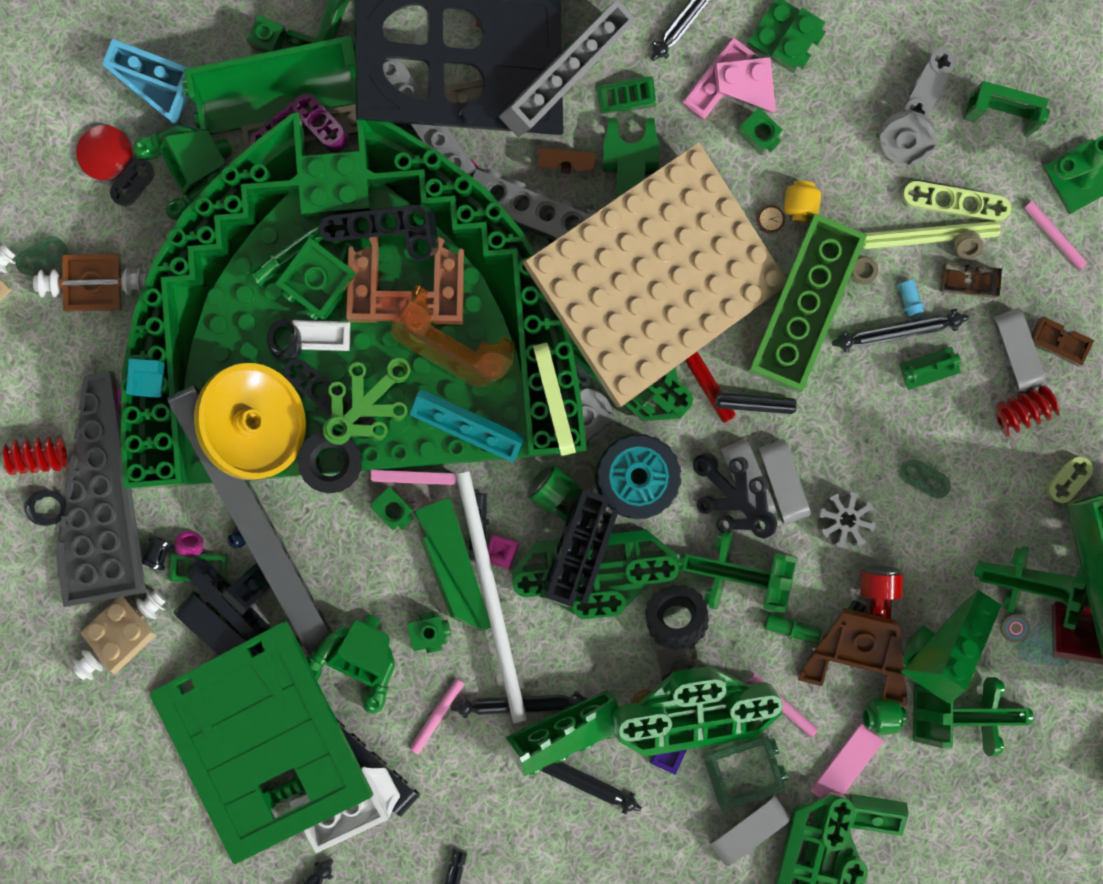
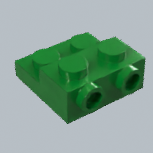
(787, 34)
(315, 280)

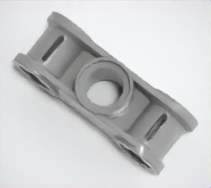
(930, 83)

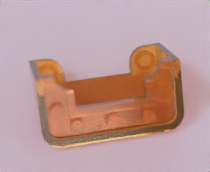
(476, 368)

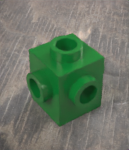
(418, 635)

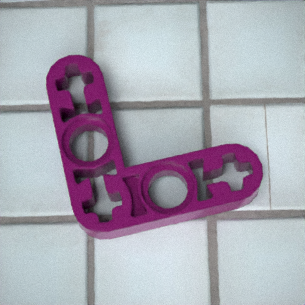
(309, 121)

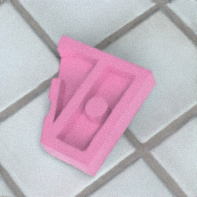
(747, 81)

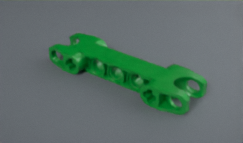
(630, 159)

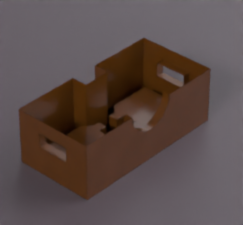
(553, 157)
(982, 281)
(1064, 345)

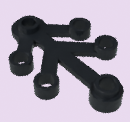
(737, 497)

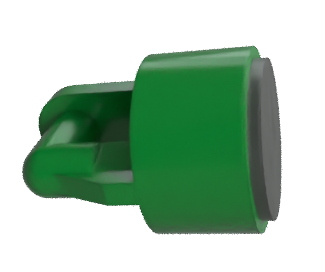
(550, 489)

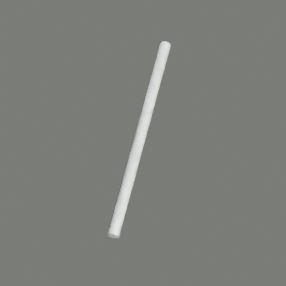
(491, 597)

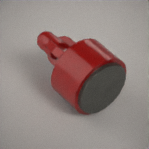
(882, 586)

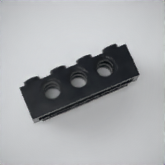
(574, 547)

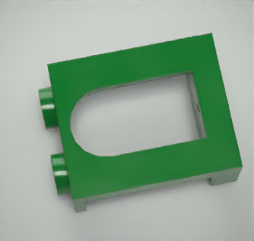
(981, 99)

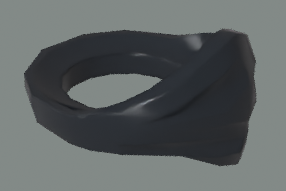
(293, 350)
(36, 518)

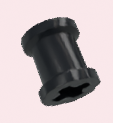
(156, 553)

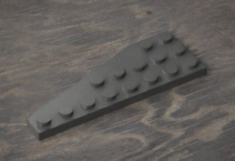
(99, 528)

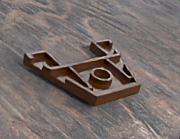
(864, 643)

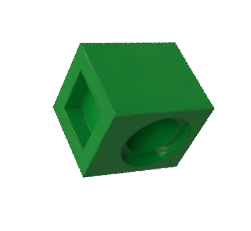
(266, 35)
(757, 120)
(380, 506)

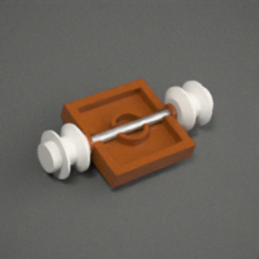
(90, 282)

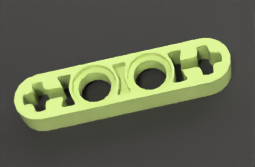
(956, 198)
(554, 399)

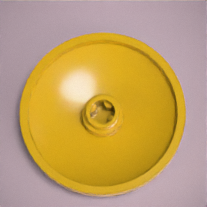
(249, 421)

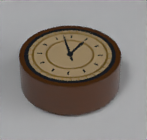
(770, 219)

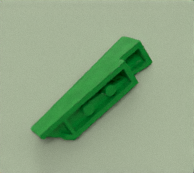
(452, 564)

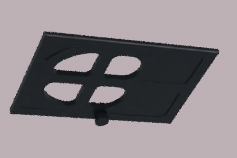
(515, 48)

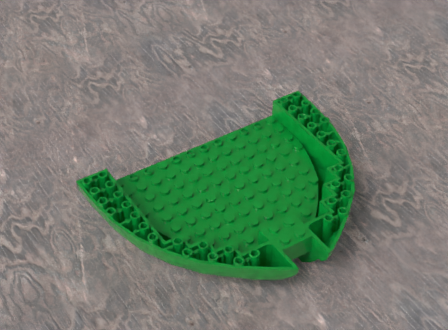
(210, 313)

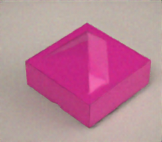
(502, 551)

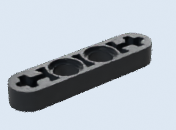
(324, 402)
(209, 582)

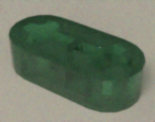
(38, 250)
(928, 473)

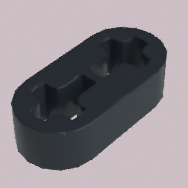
(127, 177)

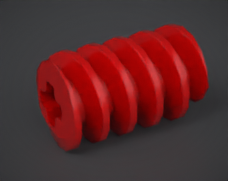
(1026, 408)
(35, 457)

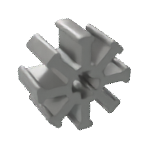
(847, 510)

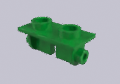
(930, 368)

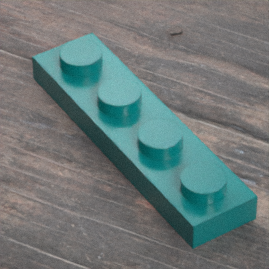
(467, 425)

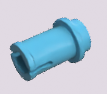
(910, 298)

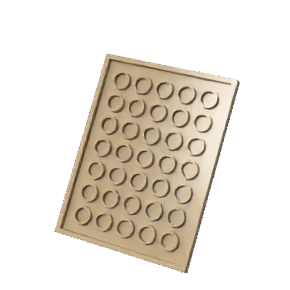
(656, 274)

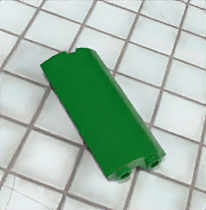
(263, 84)

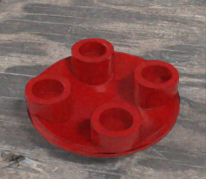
(104, 152)

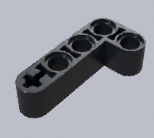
(378, 227)

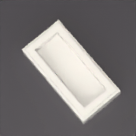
(324, 335)

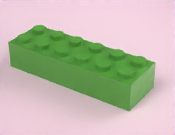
(807, 303)

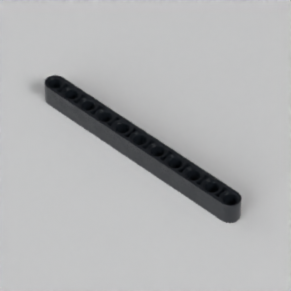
(222, 637)

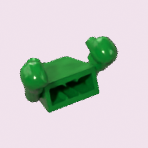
(190, 157)
(361, 654)

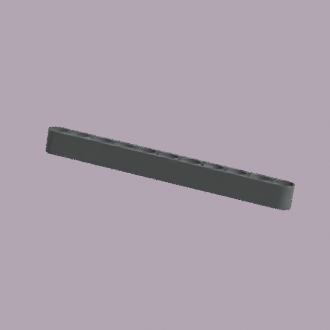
(259, 535)

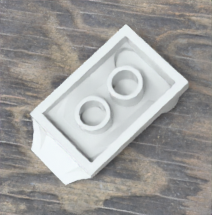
(357, 818)

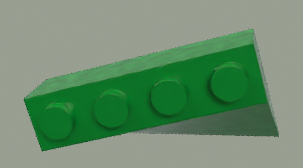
(954, 650)
(564, 733)

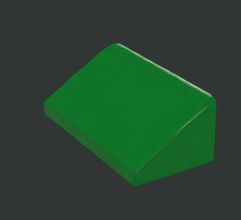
(879, 814)

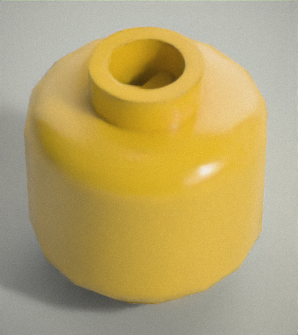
(802, 201)

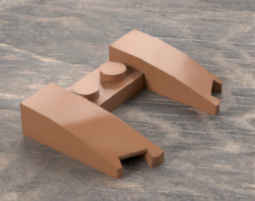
(369, 305)

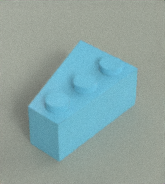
(150, 77)

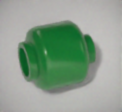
(884, 716)

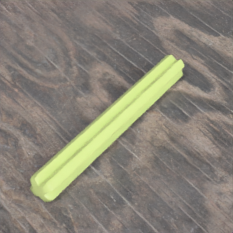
(928, 234)

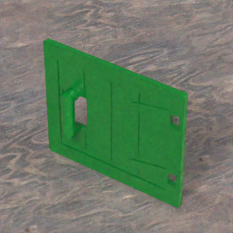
(251, 724)

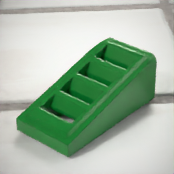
(647, 82)
(173, 565)

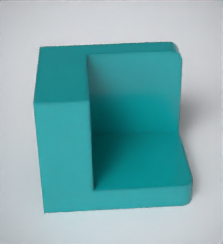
(145, 378)

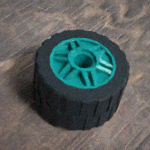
(660, 471)

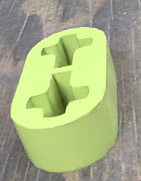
(1074, 484)

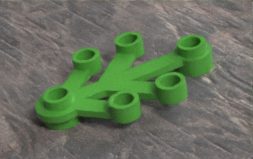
(363, 405)

